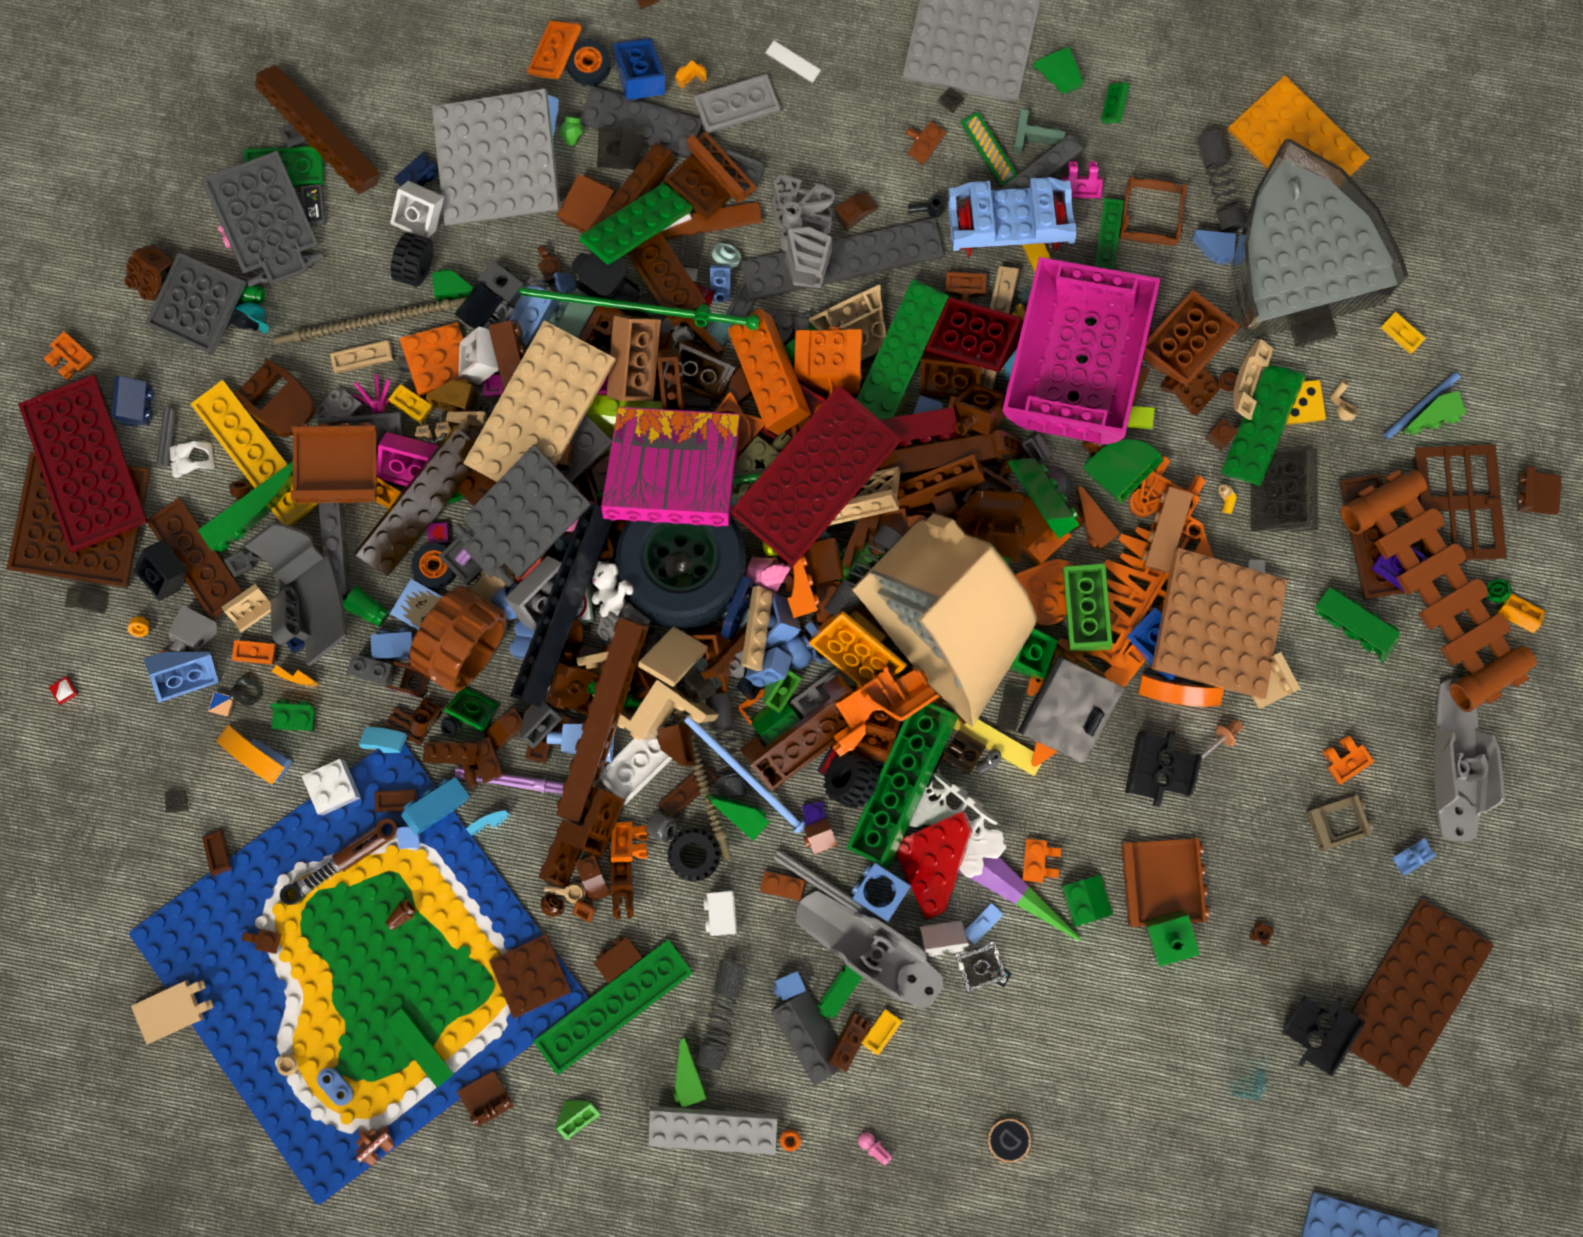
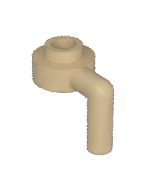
(1345, 410)

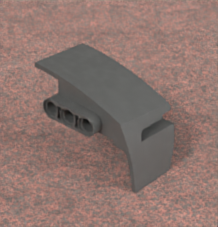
(308, 590)

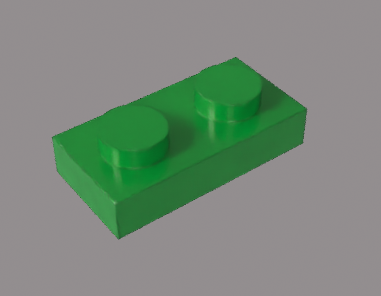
(1115, 103)

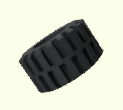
(411, 259)
(851, 779)
(675, 855)

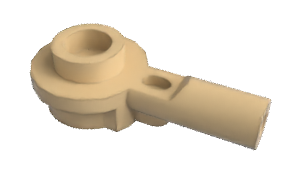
(572, 892)

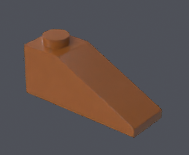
(1096, 524)

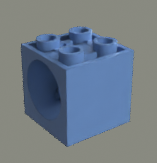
(883, 910)

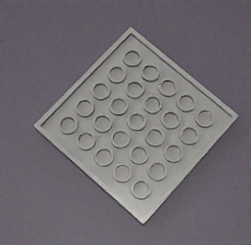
(972, 45)
(496, 157)

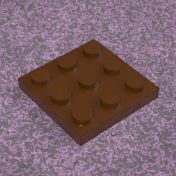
(530, 976)

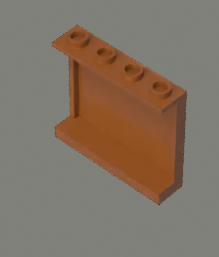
(334, 463)
(1164, 880)

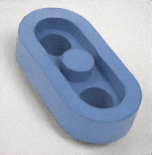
(336, 1084)

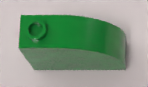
(1122, 467)

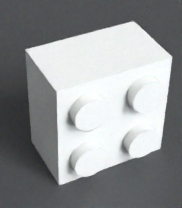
(417, 209)
(477, 356)
(331, 787)
(721, 913)

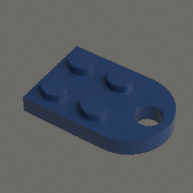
(737, 608)

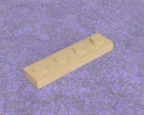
(757, 628)

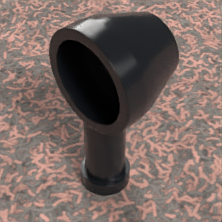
(932, 210)

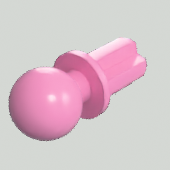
(867, 1141)

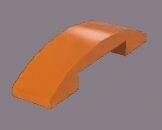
(1180, 693)

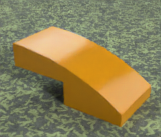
(298, 678)

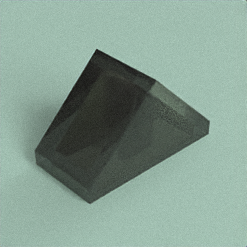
(86, 599)

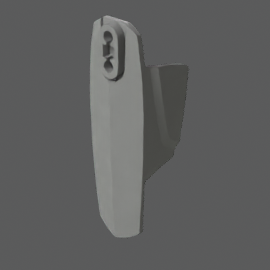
(1465, 769)
(870, 949)

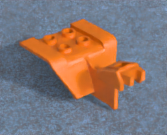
(829, 359)
(895, 697)

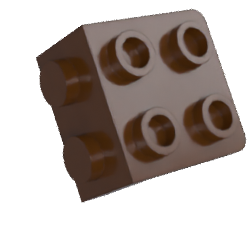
(1196, 393)
(1538, 492)

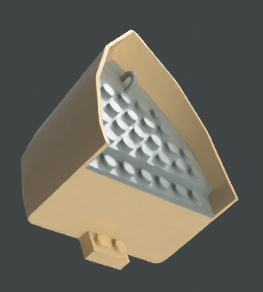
(950, 611)

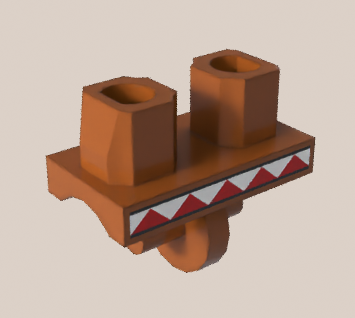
(370, 1141)

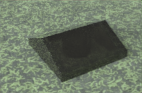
(981, 966)

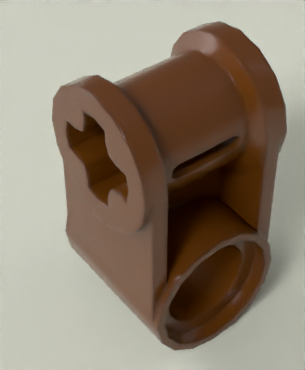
(425, 717)

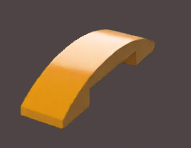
(249, 754)

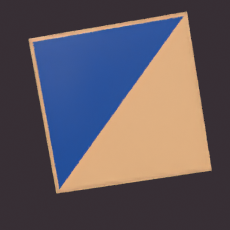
(221, 704)

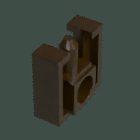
(971, 745)

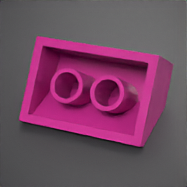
(401, 458)

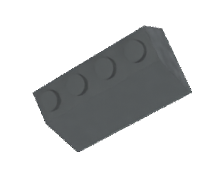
(807, 1035)

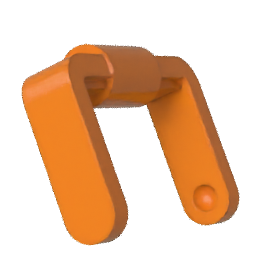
(747, 703)

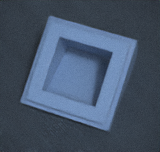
(565, 282)
(407, 838)

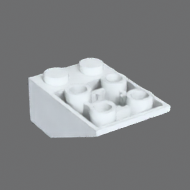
(943, 937)

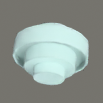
(725, 255)

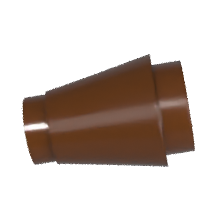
(402, 913)

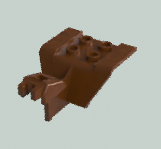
(992, 519)

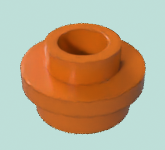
(790, 1147)

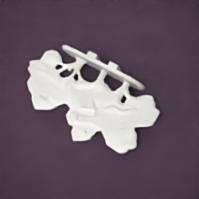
(982, 844)

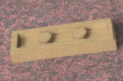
(361, 356)

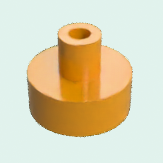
(138, 626)

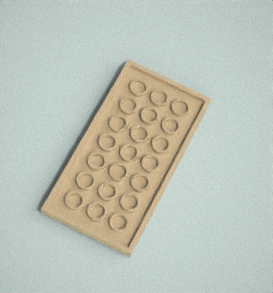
(541, 402)

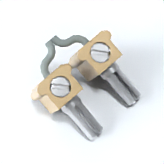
(442, 430)

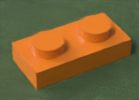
(254, 652)

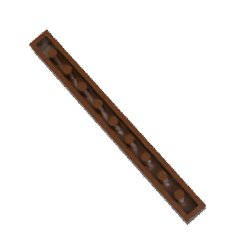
(602, 719)

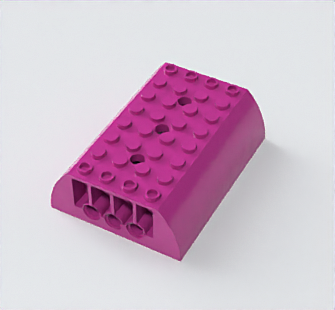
(1057, 334)

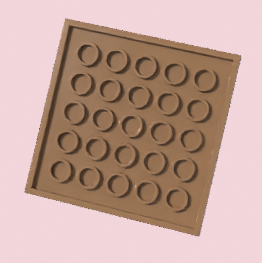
(1219, 623)

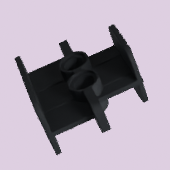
(604, 280)
(1147, 764)
(1335, 1040)

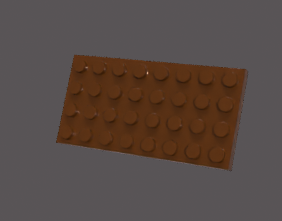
(1416, 991)

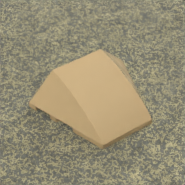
(857, 312)

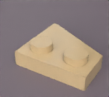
(467, 420)

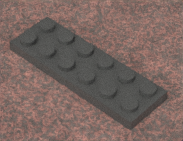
(657, 124)

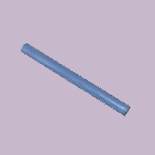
(1421, 405)

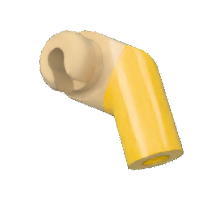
(1229, 498)

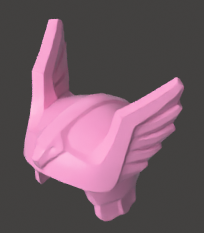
(767, 572)

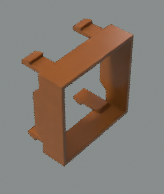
(1155, 185)

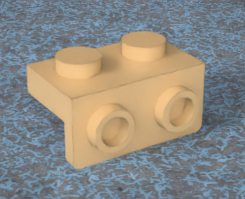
(248, 607)

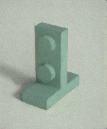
(1035, 133)

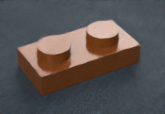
(782, 885)

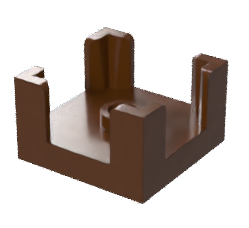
(570, 687)

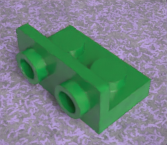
(293, 716)

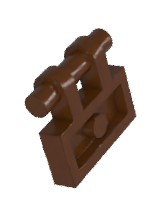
(487, 763)

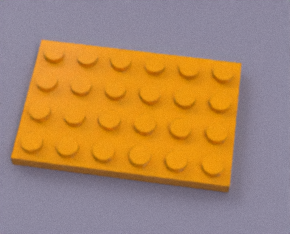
(1289, 114)

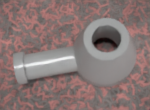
(685, 331)

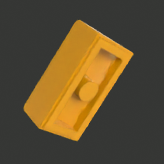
(1522, 613)

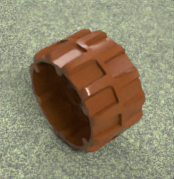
(457, 638)

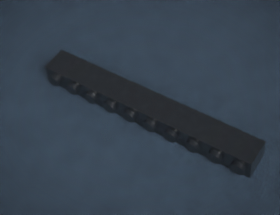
(561, 606)

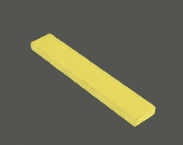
(993, 739)

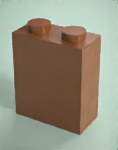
(584, 203)

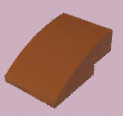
(879, 736)

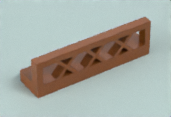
(718, 170)

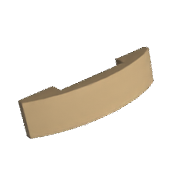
(1248, 376)

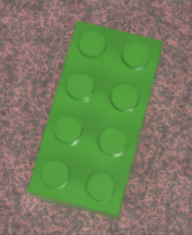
(1087, 608)

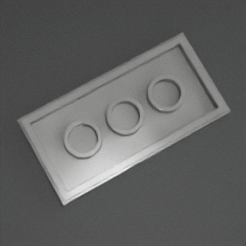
(736, 103)

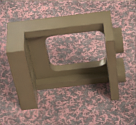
(1321, 827)

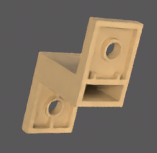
(657, 709)

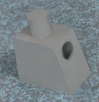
(190, 631)

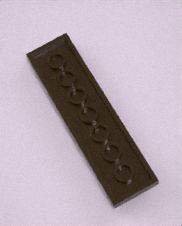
(418, 503)

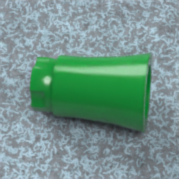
(365, 607)

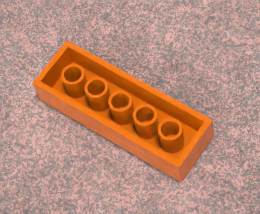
(770, 374)

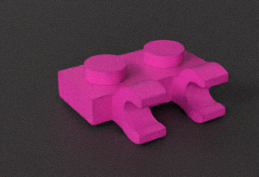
(1084, 186)

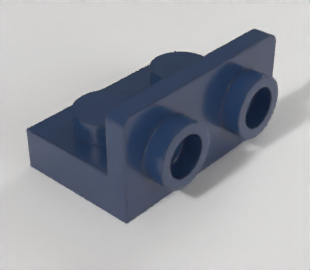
(418, 171)

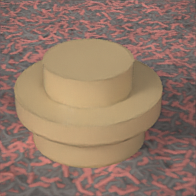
(287, 1065)

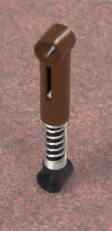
(341, 861)

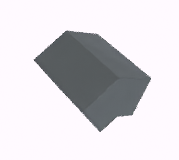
(1037, 449)

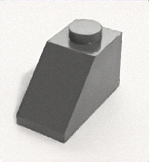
(538, 723)

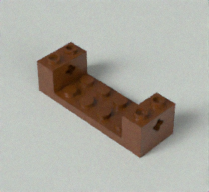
(802, 741)

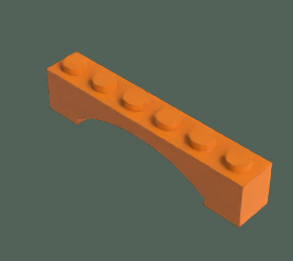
(802, 599)

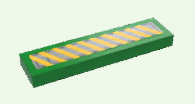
(989, 149)

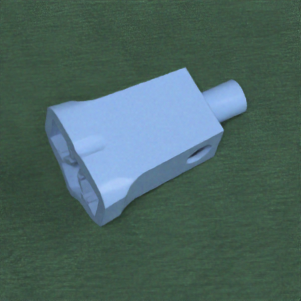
(568, 738)

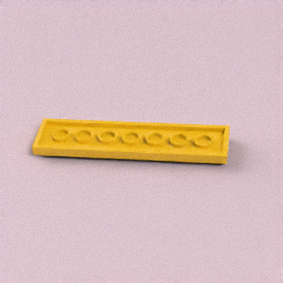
(247, 445)

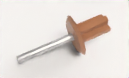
(1225, 735)

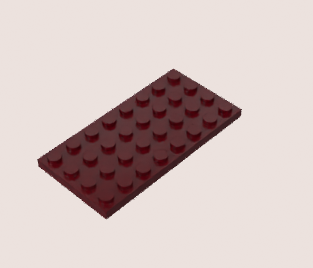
(83, 463)
(815, 476)

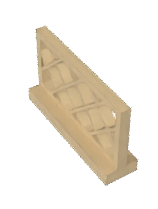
(875, 503)

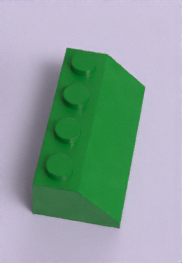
(1045, 496)

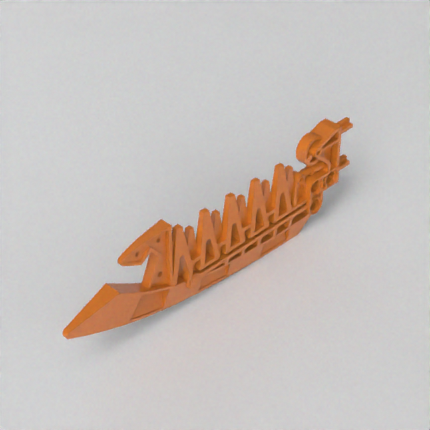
(1124, 666)

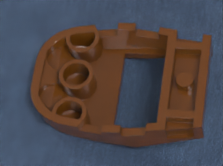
(286, 409)

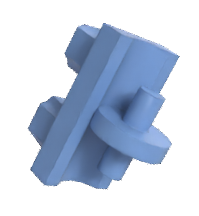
(720, 282)
(1413, 857)

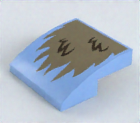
(414, 604)

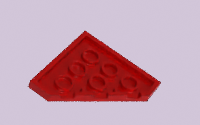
(933, 860)

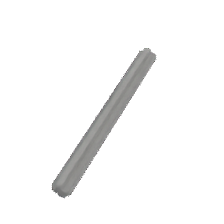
(822, 884)

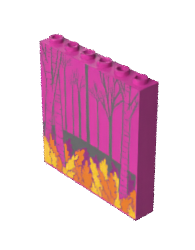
(671, 466)

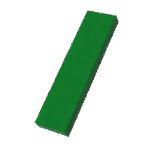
(419, 1047)

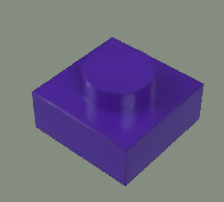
(813, 813)

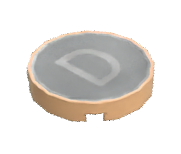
(1009, 1140)

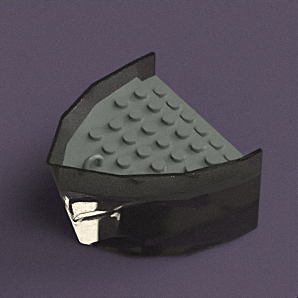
(1309, 251)

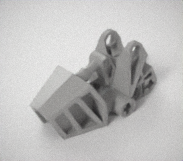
(803, 229)

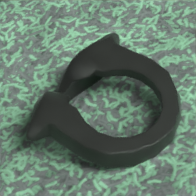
(234, 693)

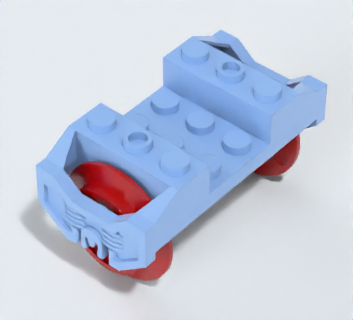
(1011, 215)

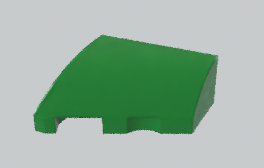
(1060, 70)

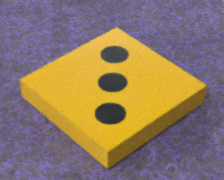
(1308, 405)

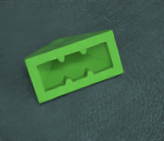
(575, 1116)

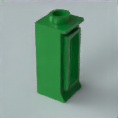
(839, 992)

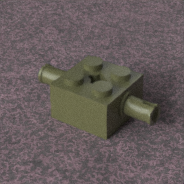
(757, 453)

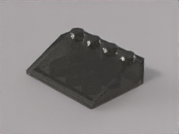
(1287, 493)

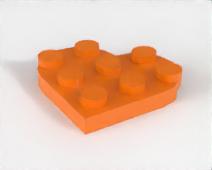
(1046, 590)

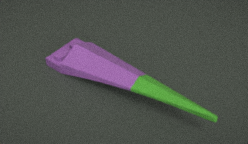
(1005, 882)

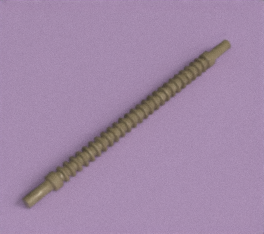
(298, 335)
(719, 835)

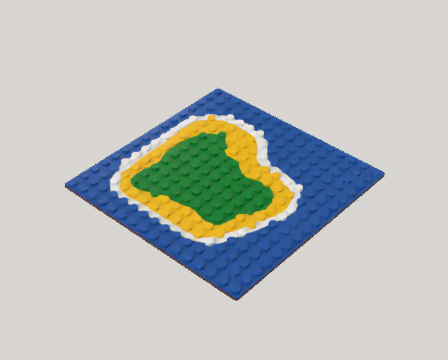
(349, 973)

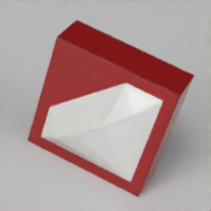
(63, 690)

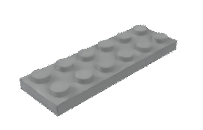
(712, 1130)

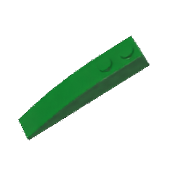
(247, 511)

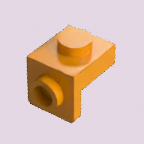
(687, 73)

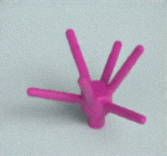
(378, 404)

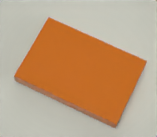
(554, 49)

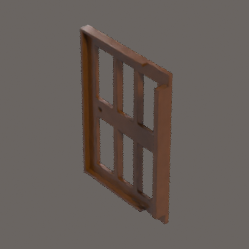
(1465, 502)

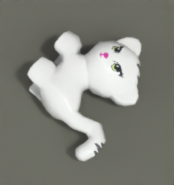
(605, 580)

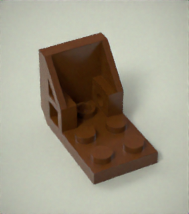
(600, 326)

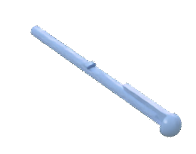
(798, 825)

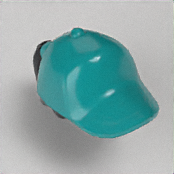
(249, 316)

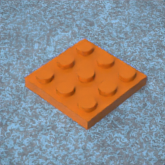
(432, 357)

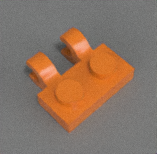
(72, 352)
(1349, 764)
(622, 842)
(1034, 861)

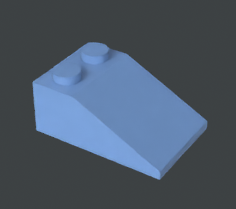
(179, 673)

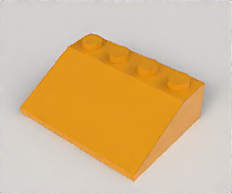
(854, 649)

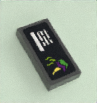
(313, 204)

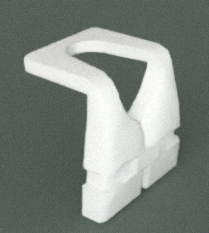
(182, 464)

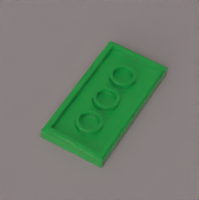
(301, 163)

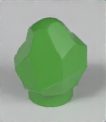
(571, 130)

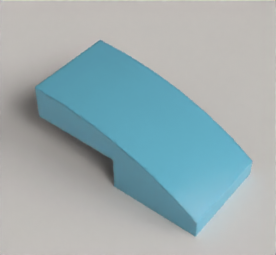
(384, 739)
(493, 819)

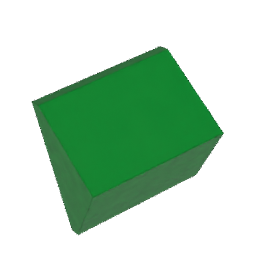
(472, 708)

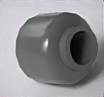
(662, 826)

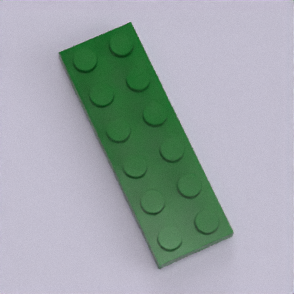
(635, 223)
(1260, 435)

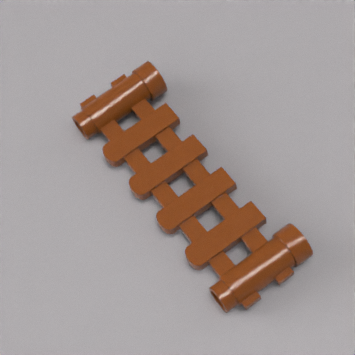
(1483, 681)

